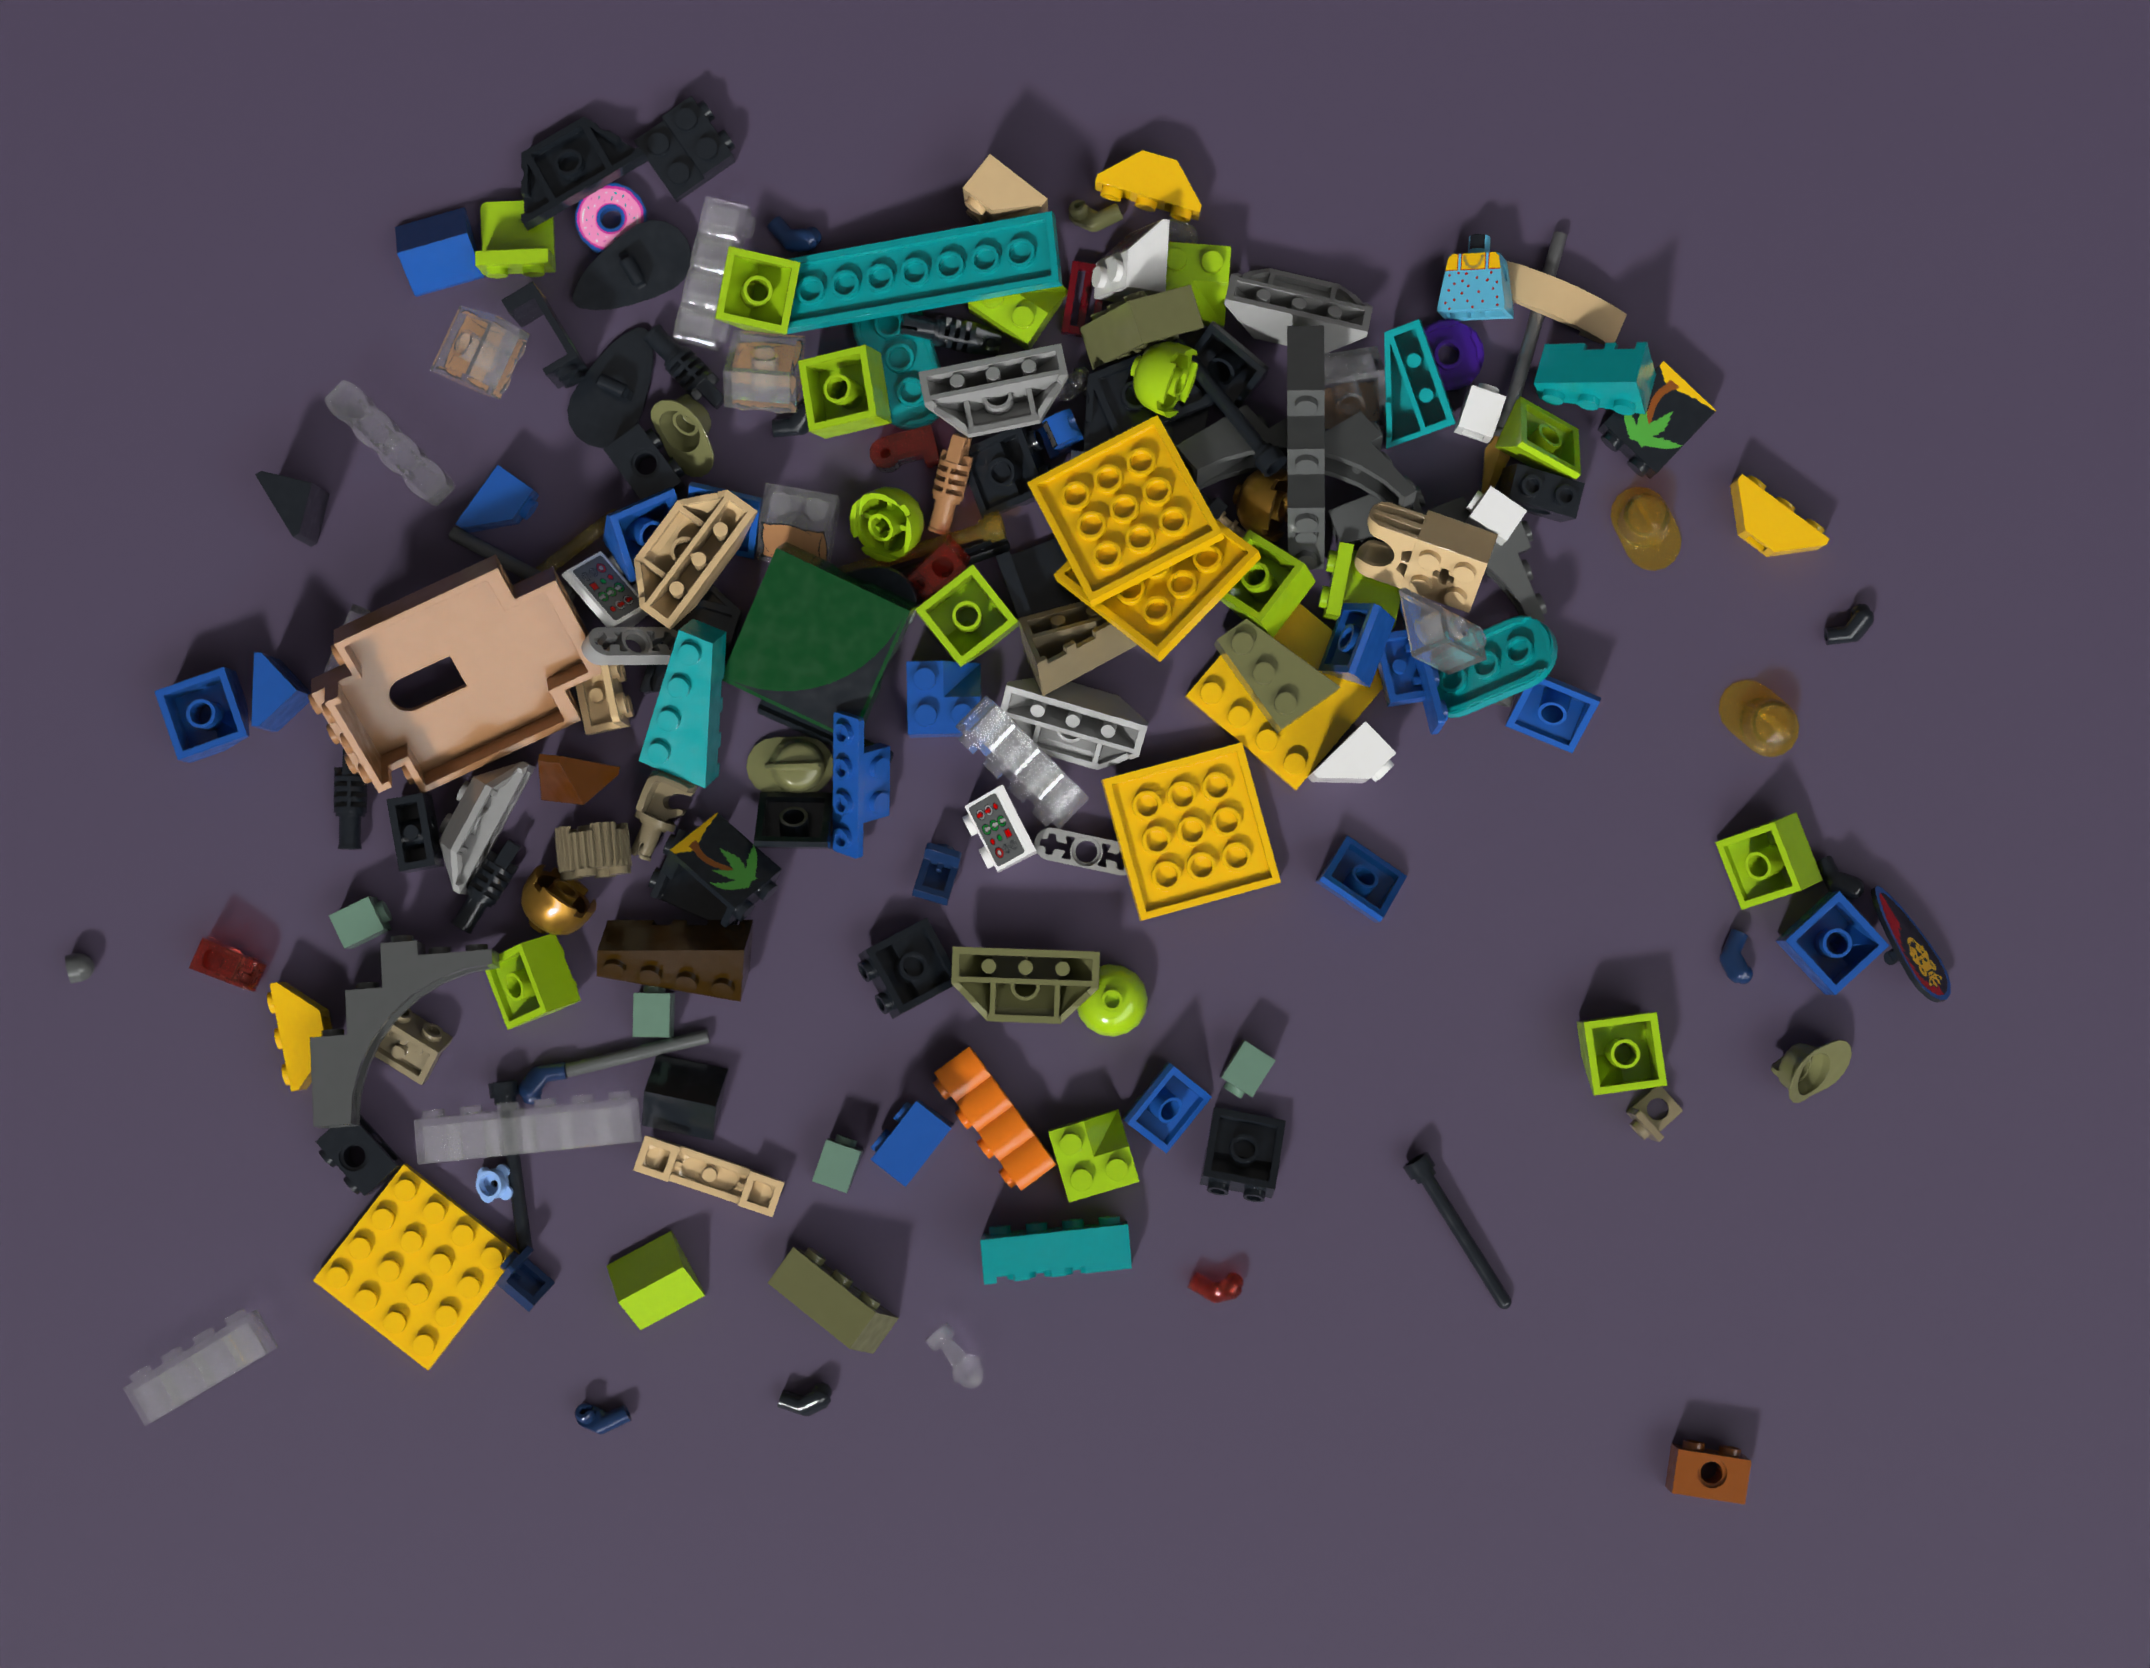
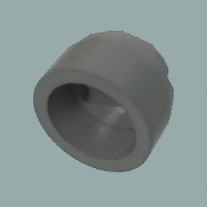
(79, 967)

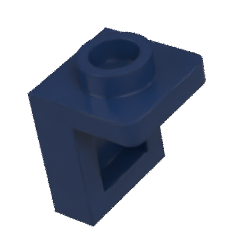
(937, 873)
(524, 1279)

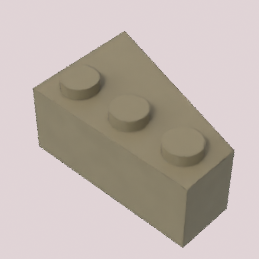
(1068, 644)

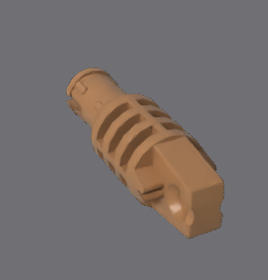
(950, 483)

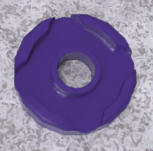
(1468, 347)

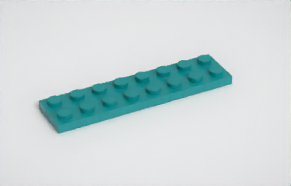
(926, 272)

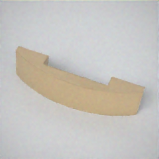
(1565, 303)
(709, 1175)

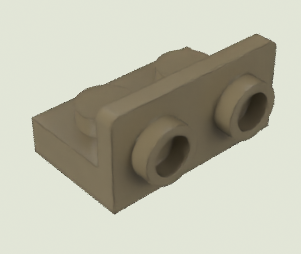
(413, 1046)

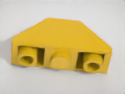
(1152, 184)
(1771, 522)
(297, 1021)

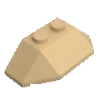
(689, 553)

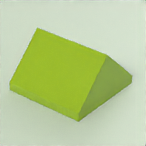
(757, 291)
(1541, 440)
(654, 1281)

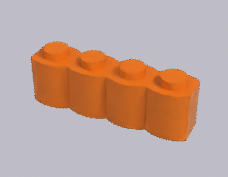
(995, 1119)

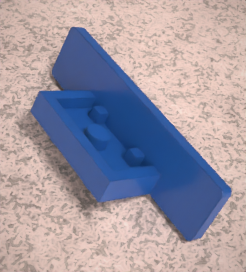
(1411, 680)
(859, 783)

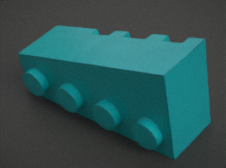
(686, 717)
(1055, 1249)

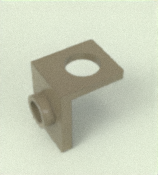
(1643, 1123)

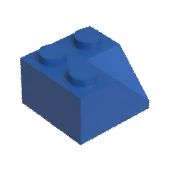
(940, 696)
(204, 714)
(1832, 943)
(911, 1142)

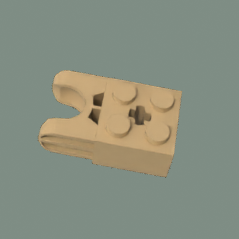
(1426, 554)

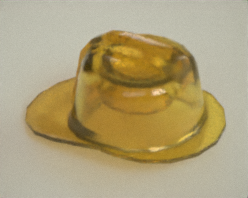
(1646, 528)
(1759, 718)

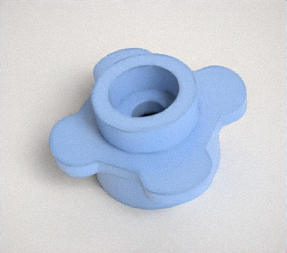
(485, 1183)

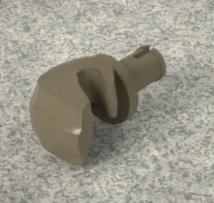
(655, 810)

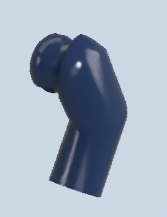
(794, 239)
(1733, 960)
(536, 1079)
(599, 1420)

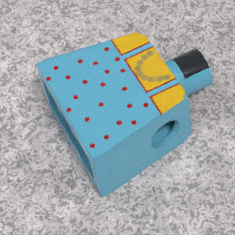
(1476, 284)

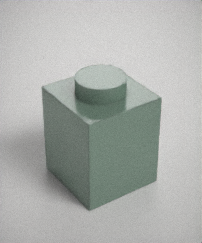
(361, 921)
(653, 1013)
(1246, 1070)
(838, 1163)

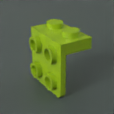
(510, 246)
(1350, 586)

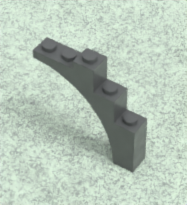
(1306, 444)
(1350, 455)
(1504, 566)
(343, 1060)

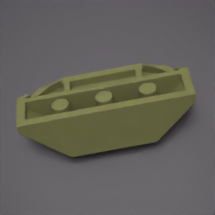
(1025, 982)

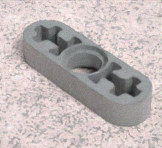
(620, 653)
(1111, 866)

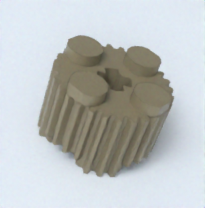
(593, 850)

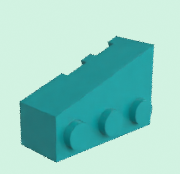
(1596, 377)
(1414, 387)

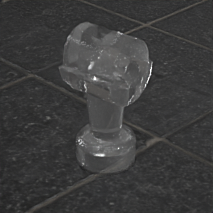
(966, 1367)

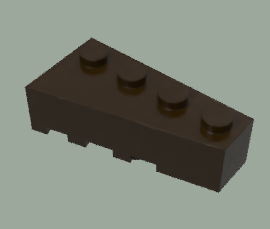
(678, 956)

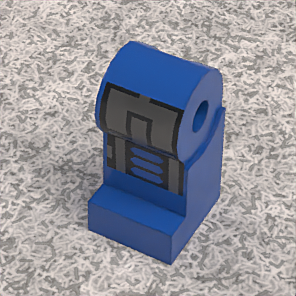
(1061, 434)

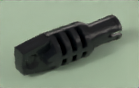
(953, 333)
(685, 367)
(349, 805)
(487, 885)

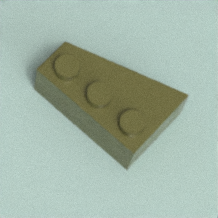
(1138, 324)
(1273, 675)
(833, 1300)

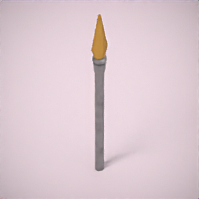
(1494, 458)

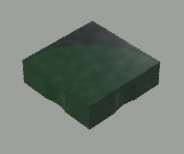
(817, 638)

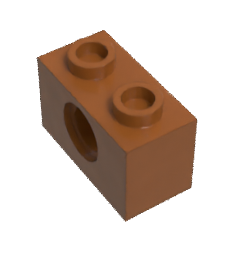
(1727, 1483)

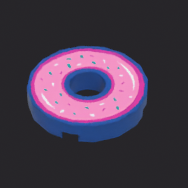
(594, 207)

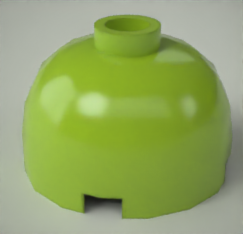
(1164, 376)
(887, 523)
(1117, 1003)

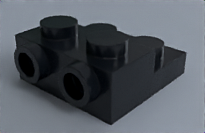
(686, 148)
(1004, 467)
(907, 968)
(1242, 1154)

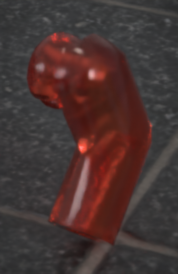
(1217, 1291)

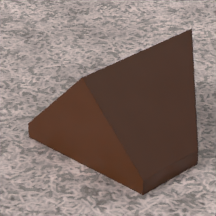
(572, 779)

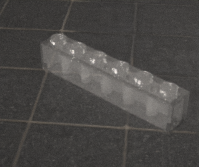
(527, 1129)

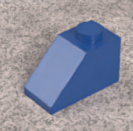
(499, 503)

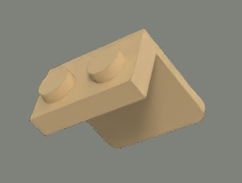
(604, 702)

